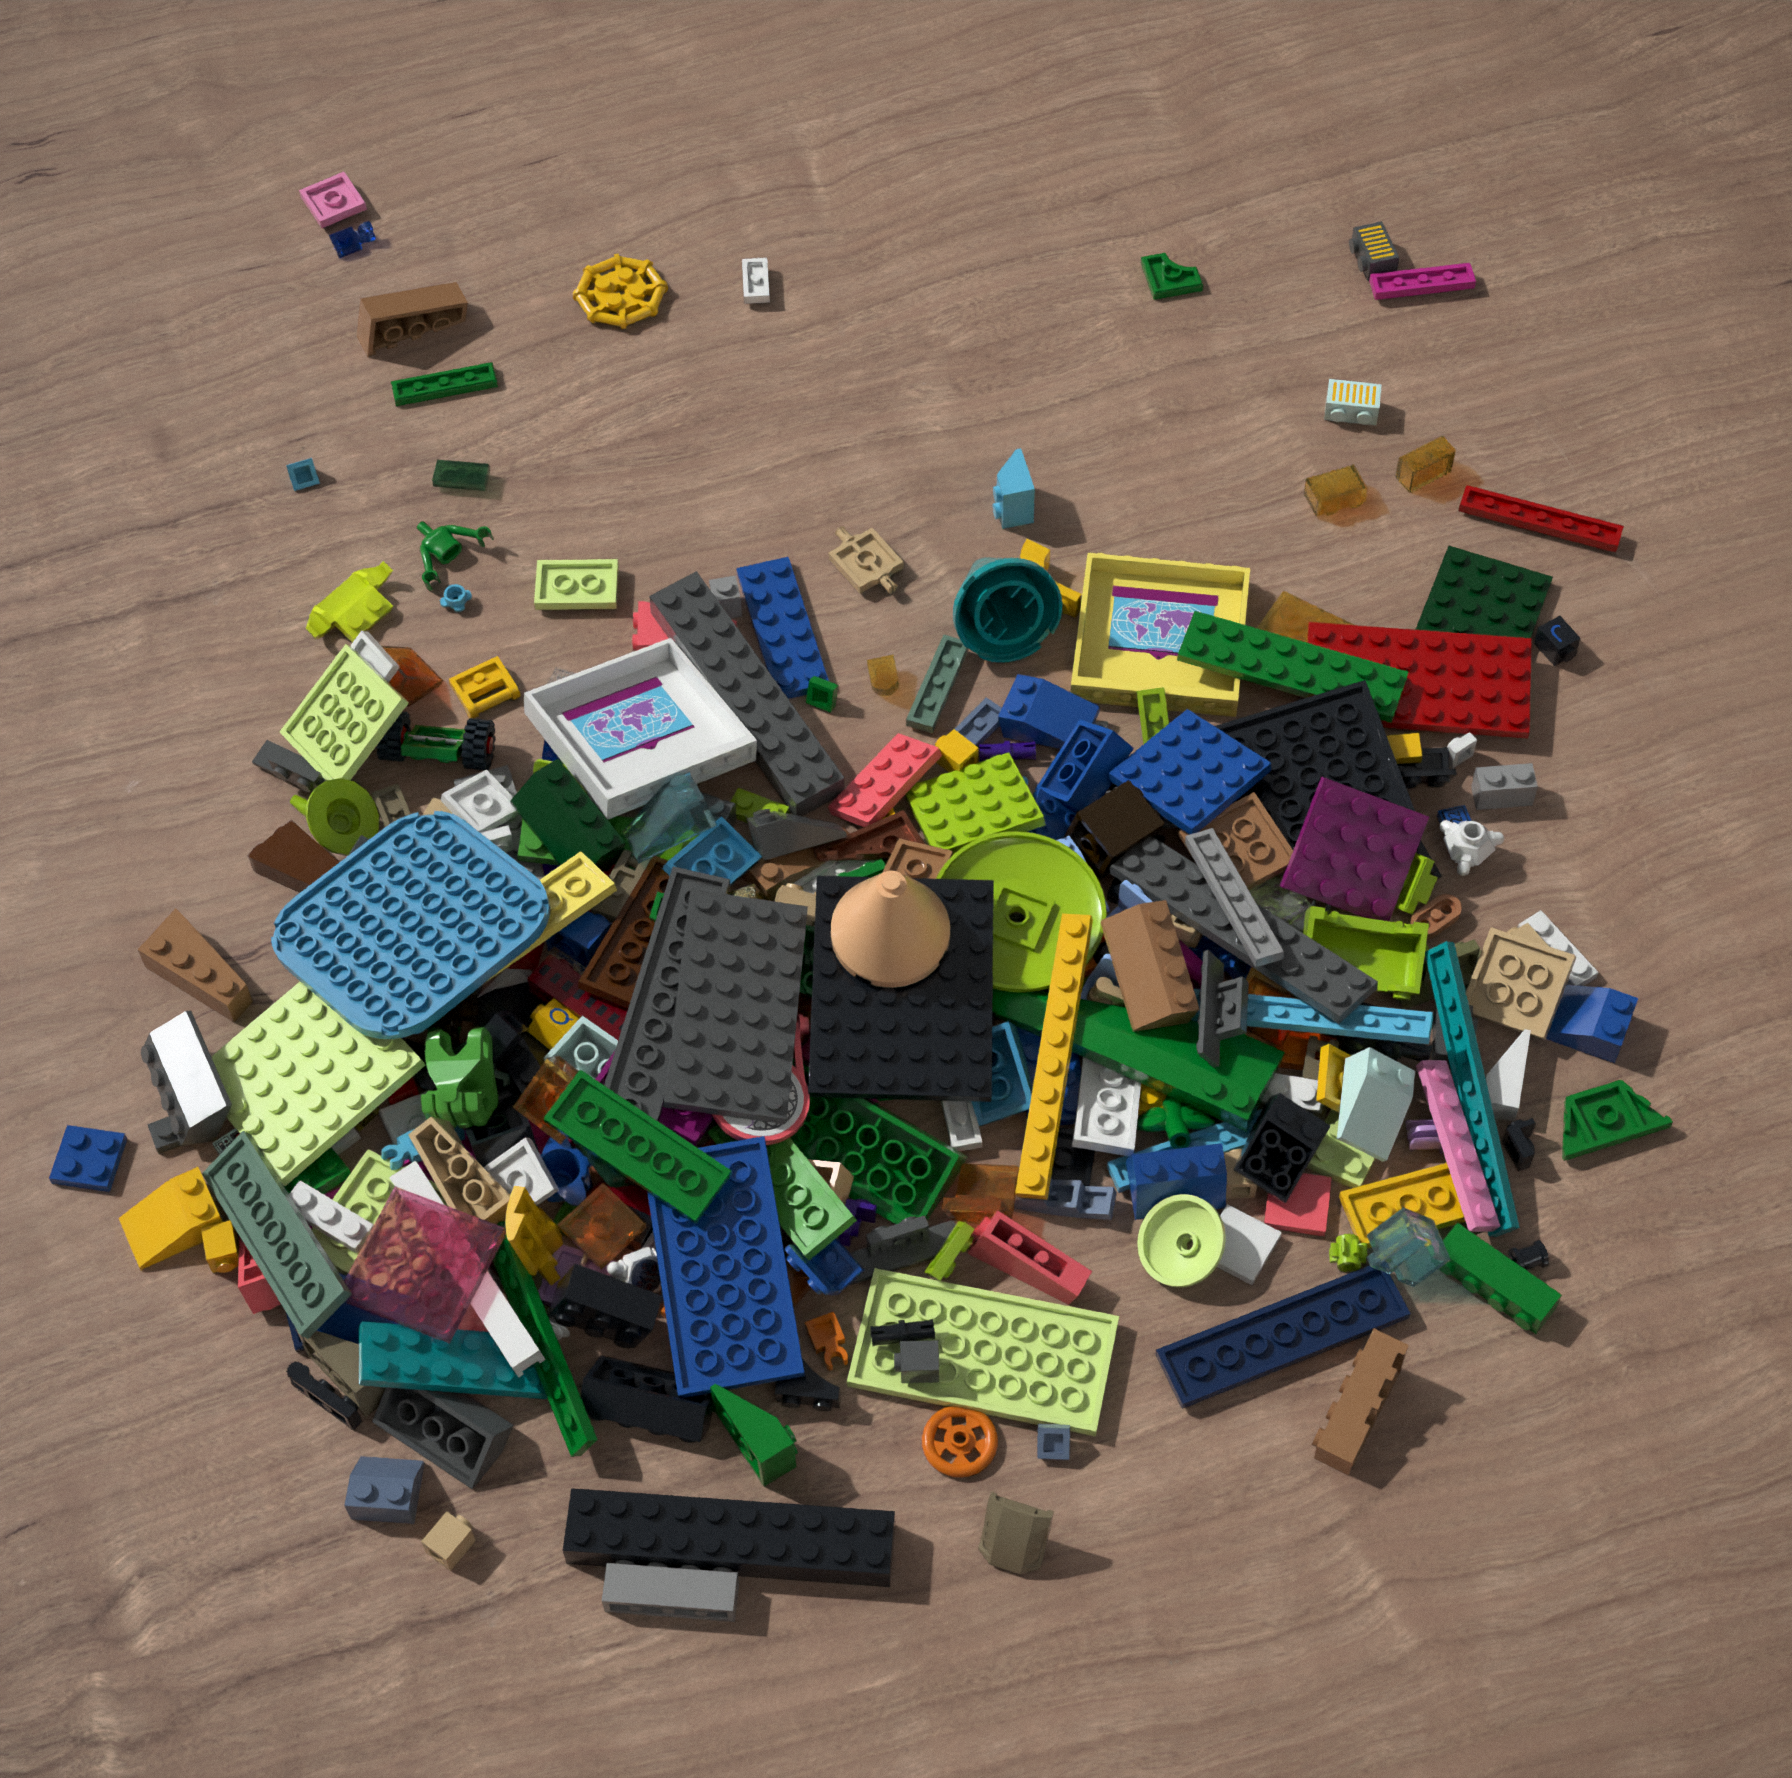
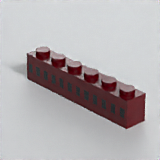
(559, 981)

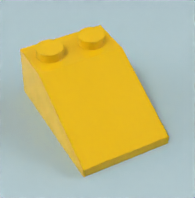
(170, 1218)

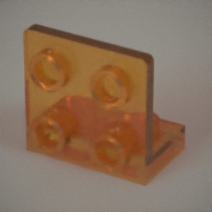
(982, 1193)

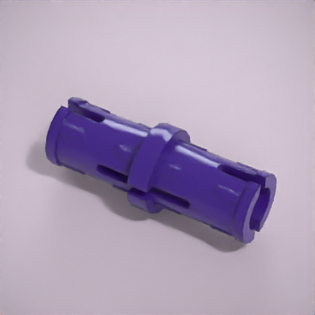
(1017, 750)

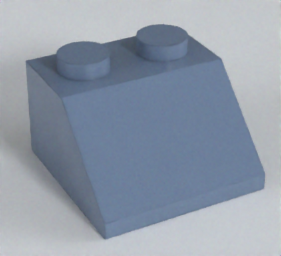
(384, 1489)

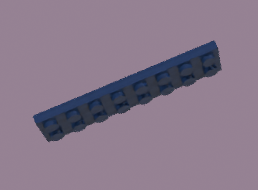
(1281, 1335)

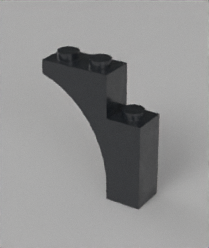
(505, 1034)
(808, 1391)

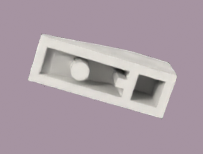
(1506, 1079)

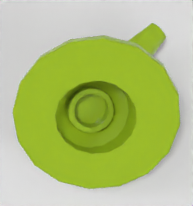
(339, 814)

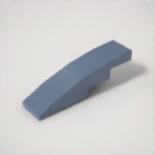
(1073, 1200)

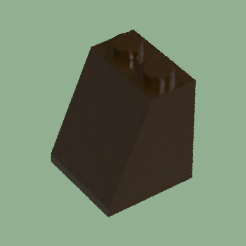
(1113, 827)

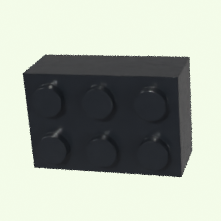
(604, 1306)

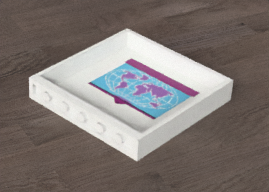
(639, 726)

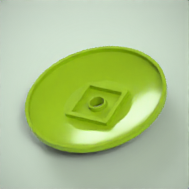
(1040, 882)

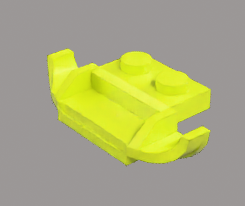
(352, 605)

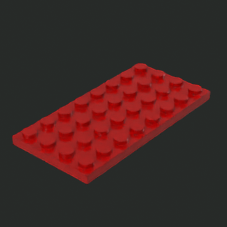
(1452, 679)

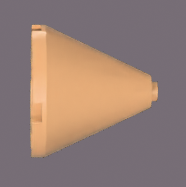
(890, 930)

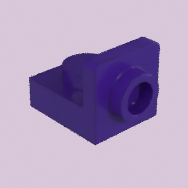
(862, 1211)

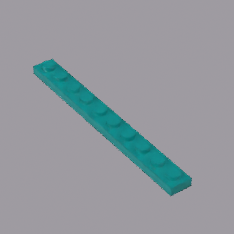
(1470, 1078)

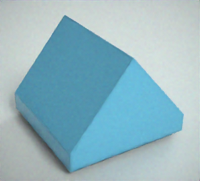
(302, 474)

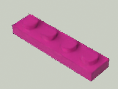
(1422, 281)

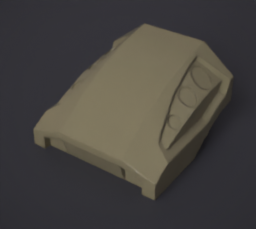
(1014, 1535)

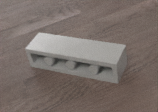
(670, 1591)

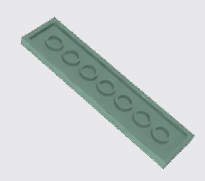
(276, 1235)

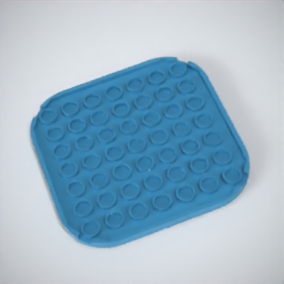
(410, 924)

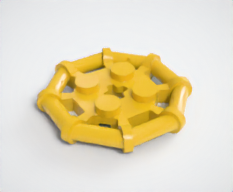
(629, 306)

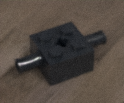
(1391, 1049)

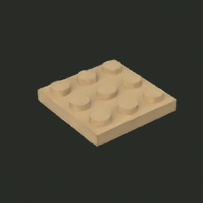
(1519, 982)

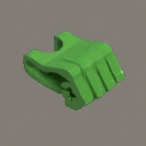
(463, 1081)

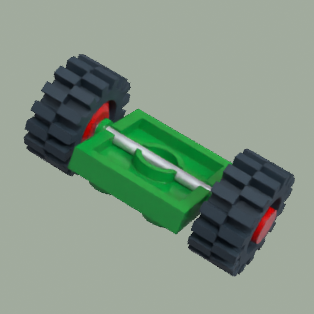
(440, 743)

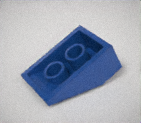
(1043, 712)
(1592, 1020)

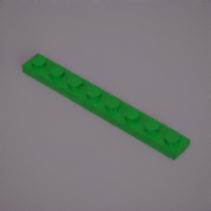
(553, 1371)

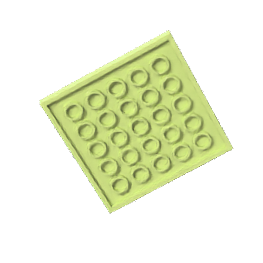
(307, 1079)

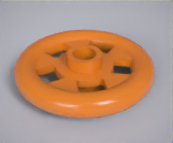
(961, 1466)

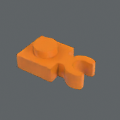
(827, 1336)

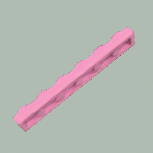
(1457, 1146)

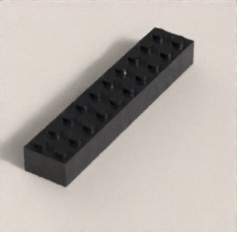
(732, 1534)

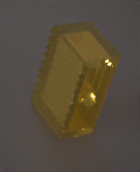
(1425, 464)
(1335, 490)

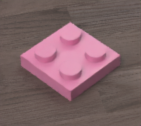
(332, 200)

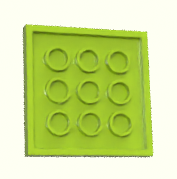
(974, 803)

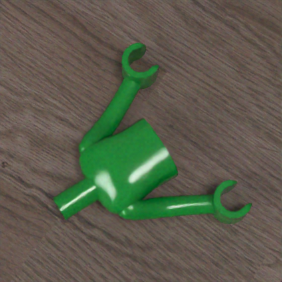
(444, 546)

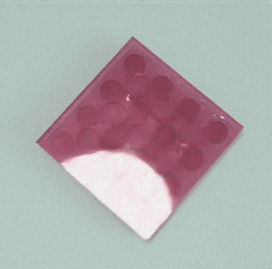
(422, 1264)

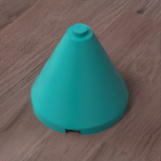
(1006, 608)

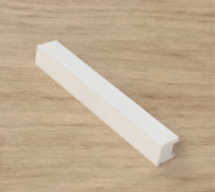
(488, 1300)

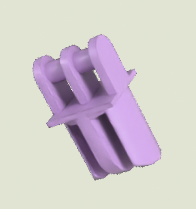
(1422, 1135)

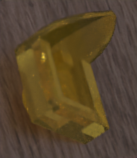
(883, 675)

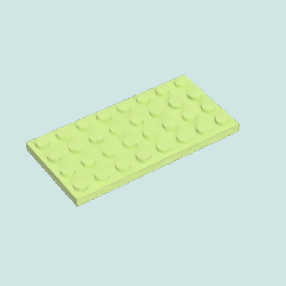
(995, 1351)

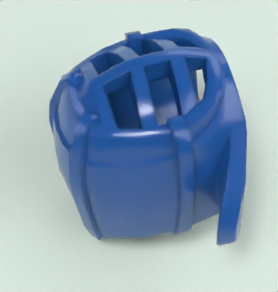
(569, 1170)

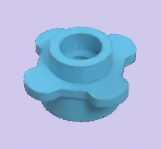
(459, 594)

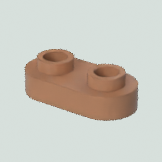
(1432, 914)

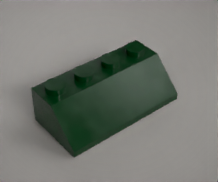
(566, 817)

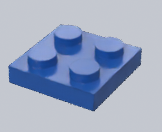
(88, 1158)

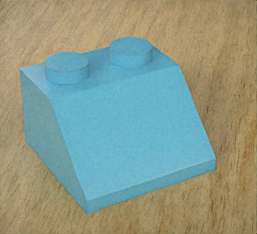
(1014, 493)

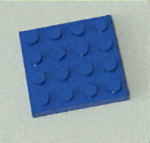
(1191, 771)

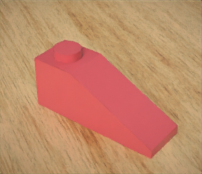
(253, 1283)

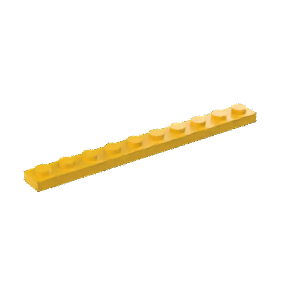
(1054, 1057)

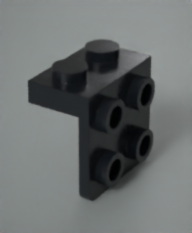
(1432, 770)

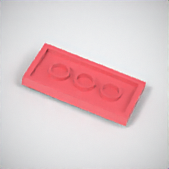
(885, 780)

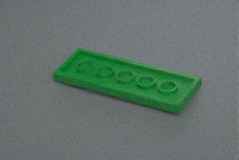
(637, 1146)

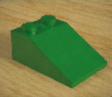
(757, 1434)

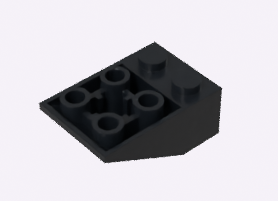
(1280, 1146)

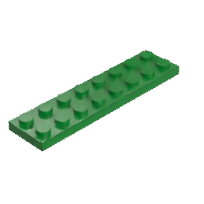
(1286, 662)

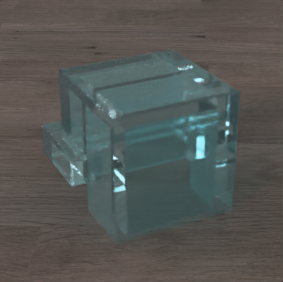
(1408, 1246)

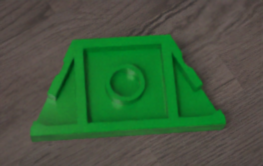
(1607, 1118)

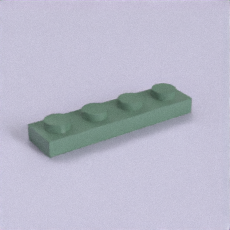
(937, 684)

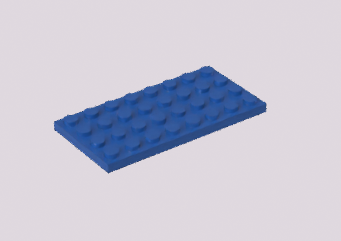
(728, 1281)

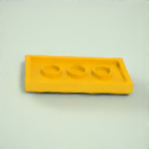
(1421, 1191)

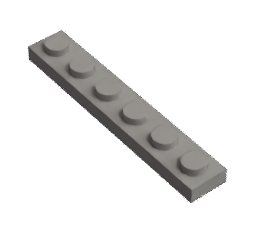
(1234, 898)

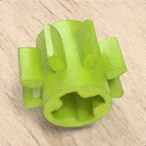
(1348, 1253)

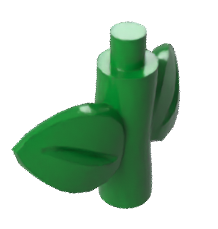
(1175, 1120)

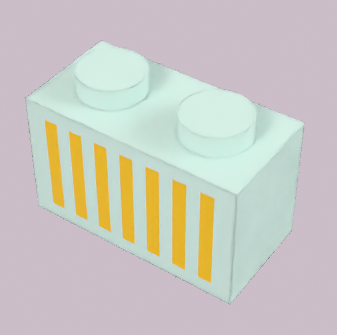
(1352, 402)

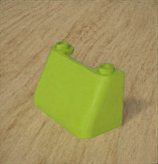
(1374, 946)

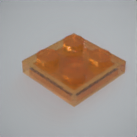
(602, 1226)

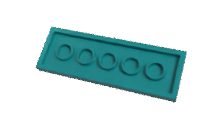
(412, 1360)

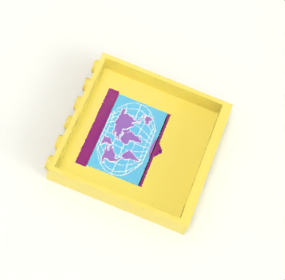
(1135, 625)

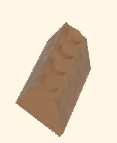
(1150, 966)

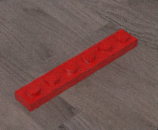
(1541, 518)

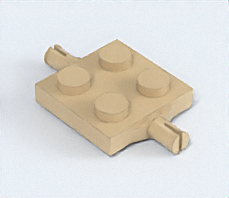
(866, 560)

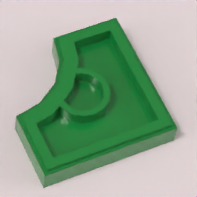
(1168, 278)

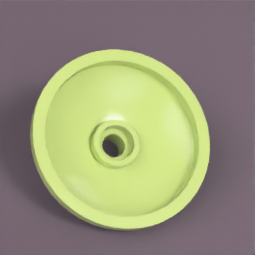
(1165, 1239)

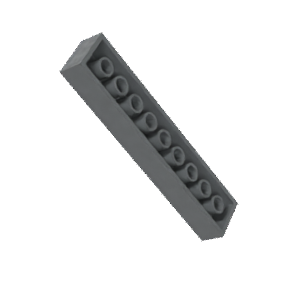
(785, 745)

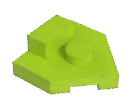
(1417, 884)

